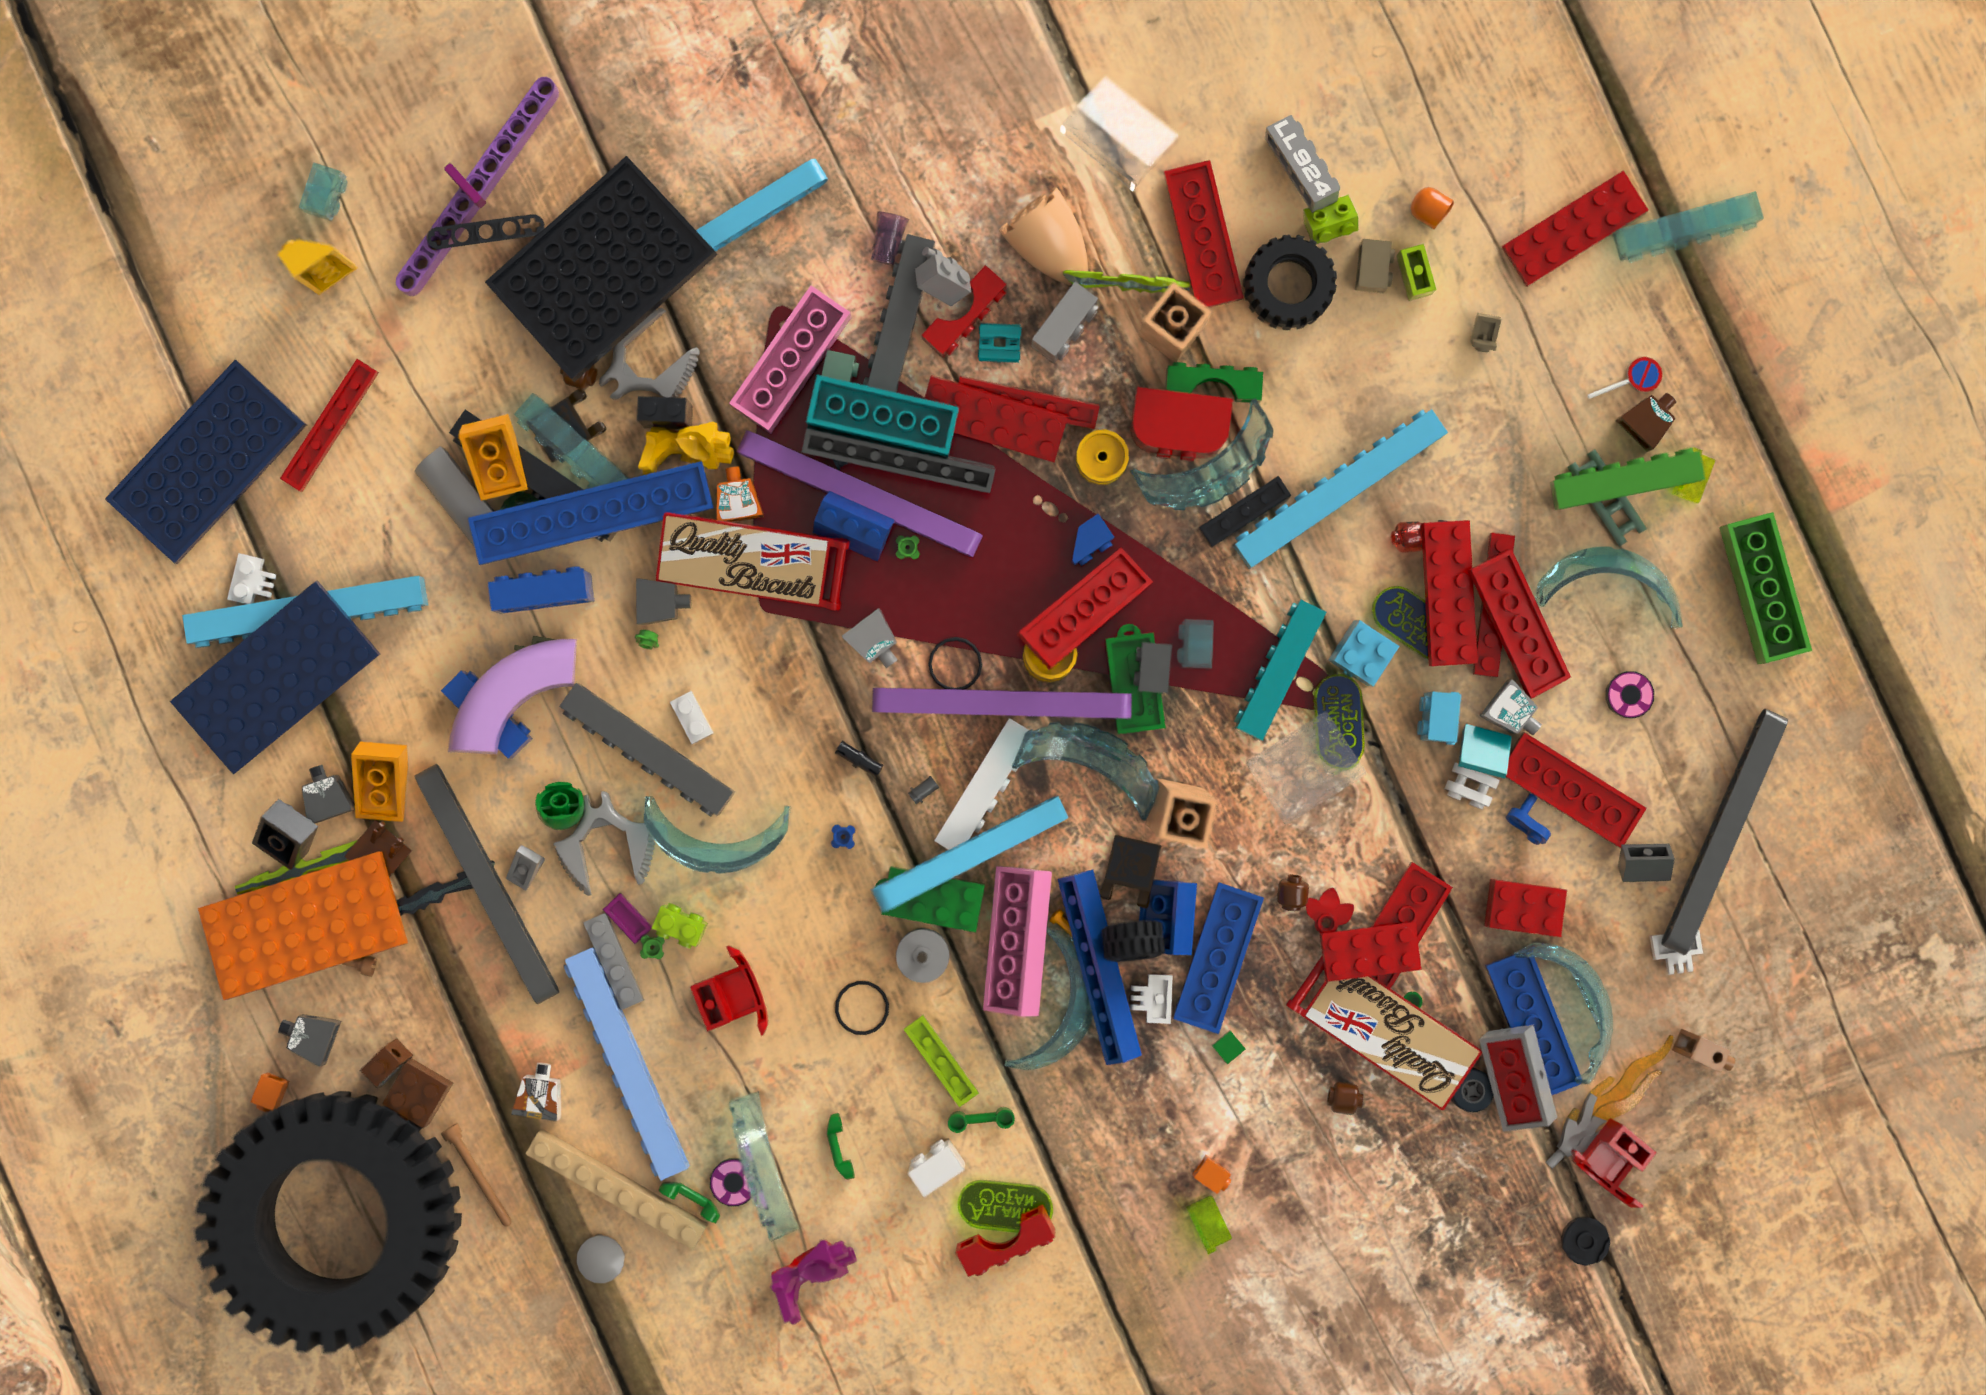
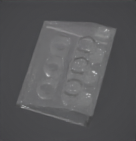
(1118, 133)
(1306, 768)

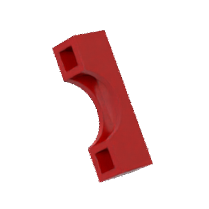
(944, 334)
(980, 1254)

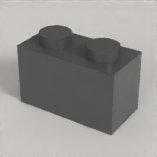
(1153, 668)
(1646, 862)

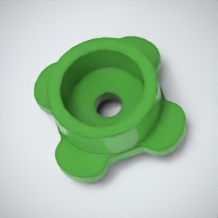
(903, 542)
(647, 639)
(652, 953)

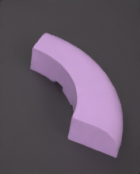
(506, 688)

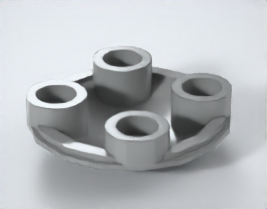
(600, 1259)

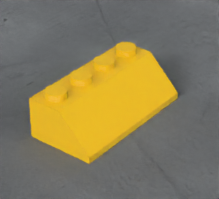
(315, 264)

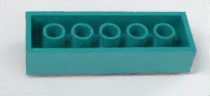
(882, 416)

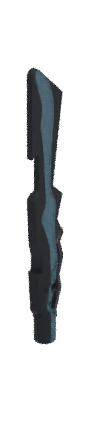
(433, 894)

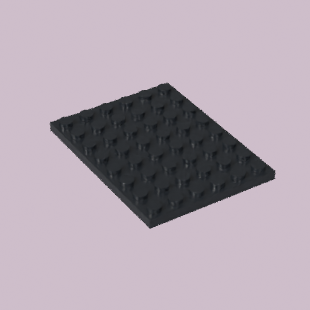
(600, 268)

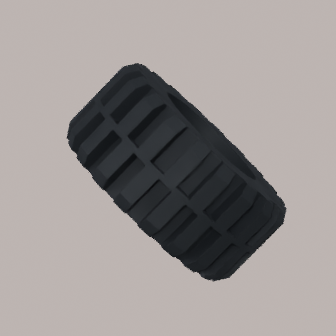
(1300, 252)

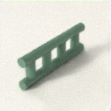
(1606, 512)

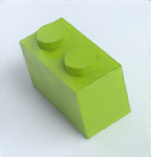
(1416, 272)

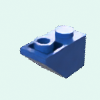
(1091, 537)

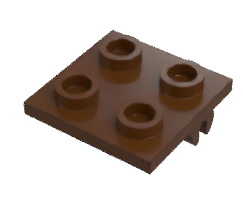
(378, 839)

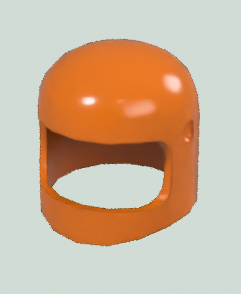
(1431, 206)

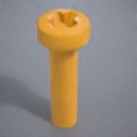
(1057, 918)

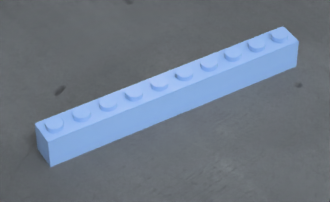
(627, 1064)

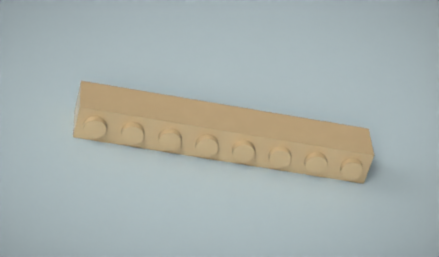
(616, 1189)

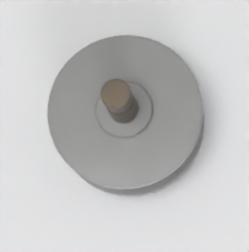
(922, 955)

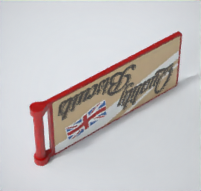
(749, 560)
(1390, 1034)

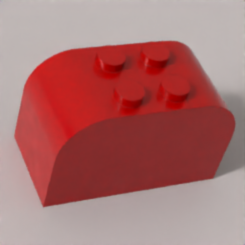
(1180, 423)

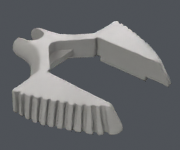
(667, 384)
(571, 849)

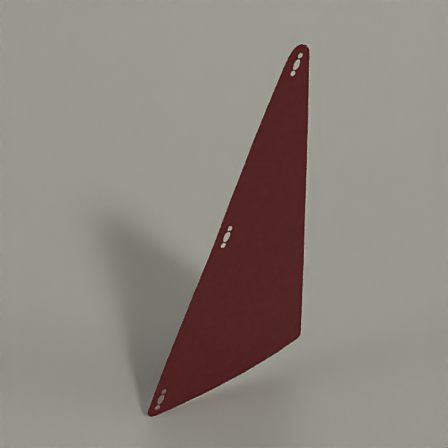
(1014, 572)

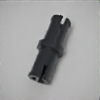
(859, 759)

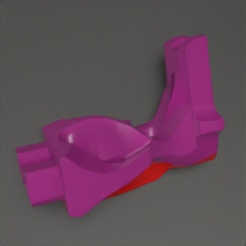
(817, 1264)

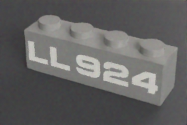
(1302, 163)

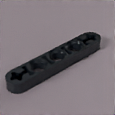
(473, 231)

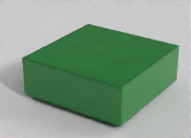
(1228, 1047)

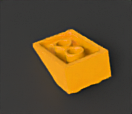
(493, 457)
(380, 780)

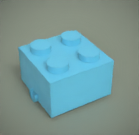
(1363, 653)
(1439, 717)

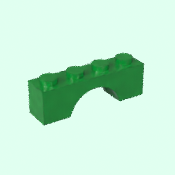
(1243, 384)

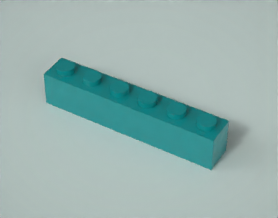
(1280, 669)

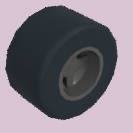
(1478, 1094)

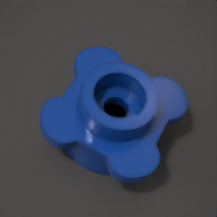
(838, 841)

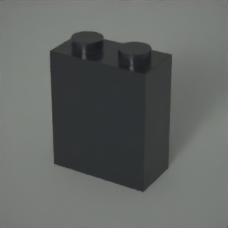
(664, 412)

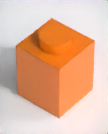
(269, 1092)
(1212, 1175)

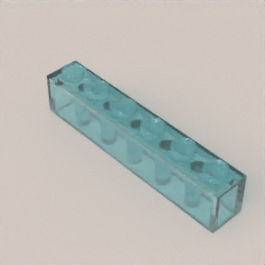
(1688, 226)
(567, 443)

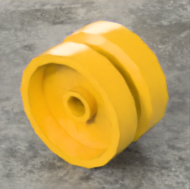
(1100, 471)
(1039, 670)

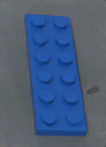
(1218, 958)
(1527, 1002)

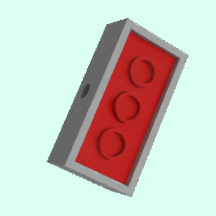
(1518, 1078)

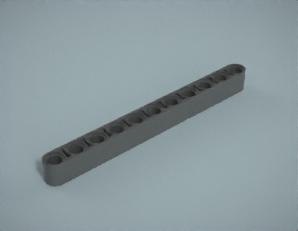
(1724, 832)
(487, 884)

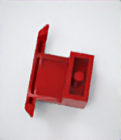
(730, 995)
(1612, 1158)

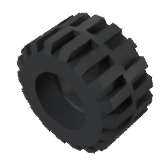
(1133, 941)

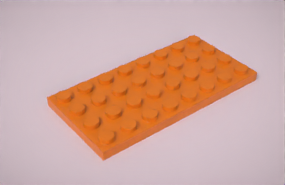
(302, 925)

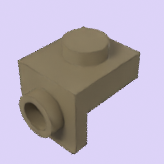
(1485, 332)

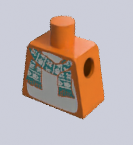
(737, 498)

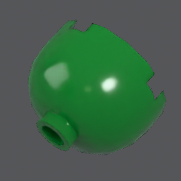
(560, 805)

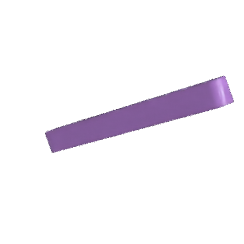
(479, 174)
(829, 479)
(1002, 702)

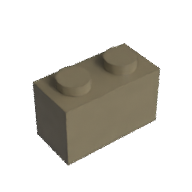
(1373, 266)

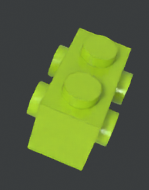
(1331, 221)
(679, 925)

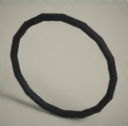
(949, 640)
(886, 1008)

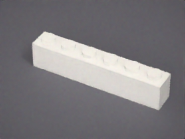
(983, 788)

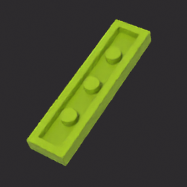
(941, 1060)

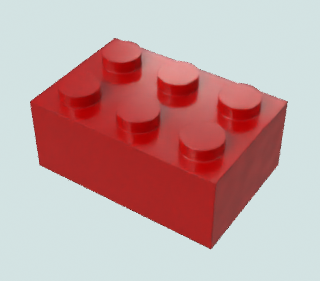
(1525, 908)

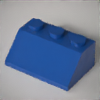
(852, 521)
(1174, 907)

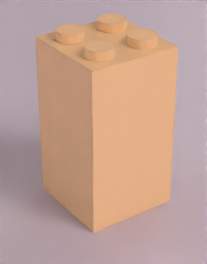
(1174, 322)
(1182, 813)

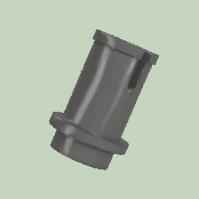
(923, 790)

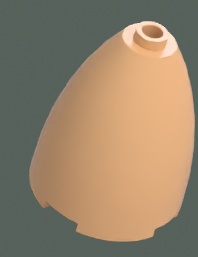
(1048, 236)

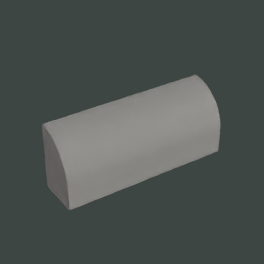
(452, 489)

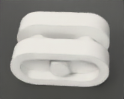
(1458, 790)

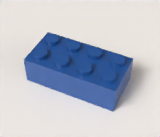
(541, 591)

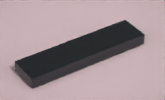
(1244, 511)

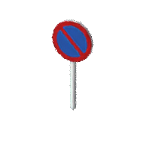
(1642, 374)

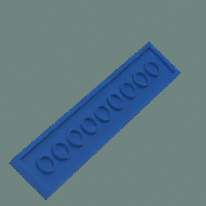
(590, 513)

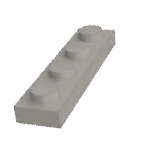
(613, 961)

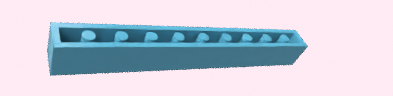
(1340, 488)
(355, 601)

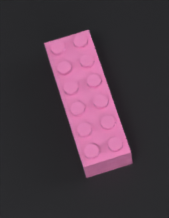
(790, 359)
(1017, 941)

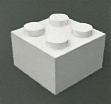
(935, 1167)

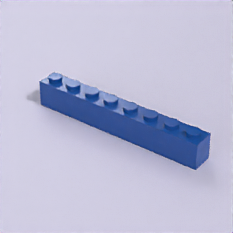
(1100, 975)

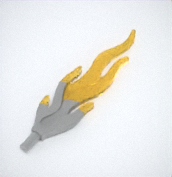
(1611, 1104)

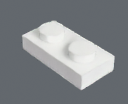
(691, 717)

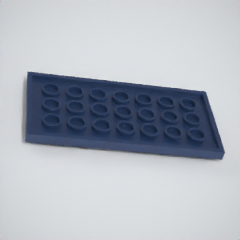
(205, 462)
(275, 677)

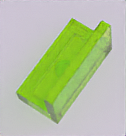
(1694, 491)
(1209, 1223)

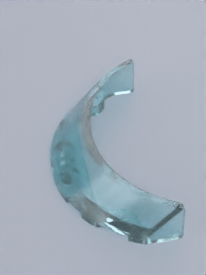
(1216, 477)
(1608, 560)
(1097, 751)
(711, 856)
(1592, 992)
(1077, 1017)
(760, 1166)

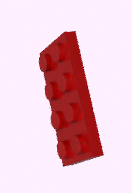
(1370, 951)

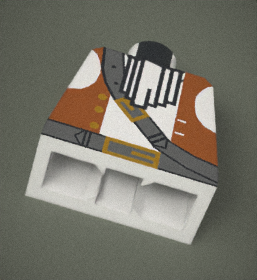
(539, 1095)

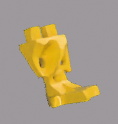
(694, 443)

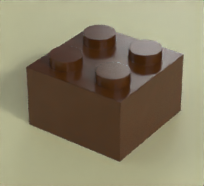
(417, 1093)

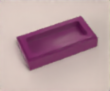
(464, 185)
(627, 918)

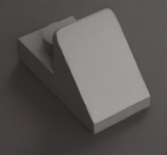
(524, 867)

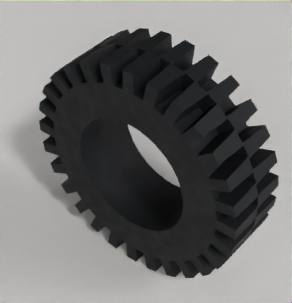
(261, 1272)

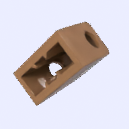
(1703, 1051)

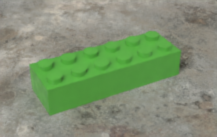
(1627, 480)
(1765, 588)

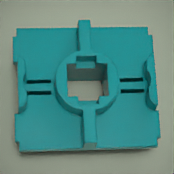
(991, 353)

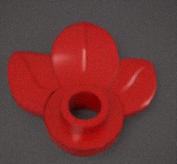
(1329, 907)

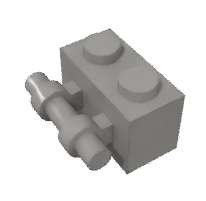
(942, 277)

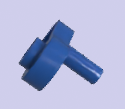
(1520, 819)

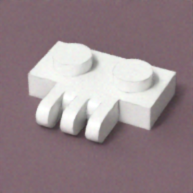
(249, 580)
(1672, 957)
(1155, 998)

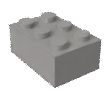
(1065, 323)

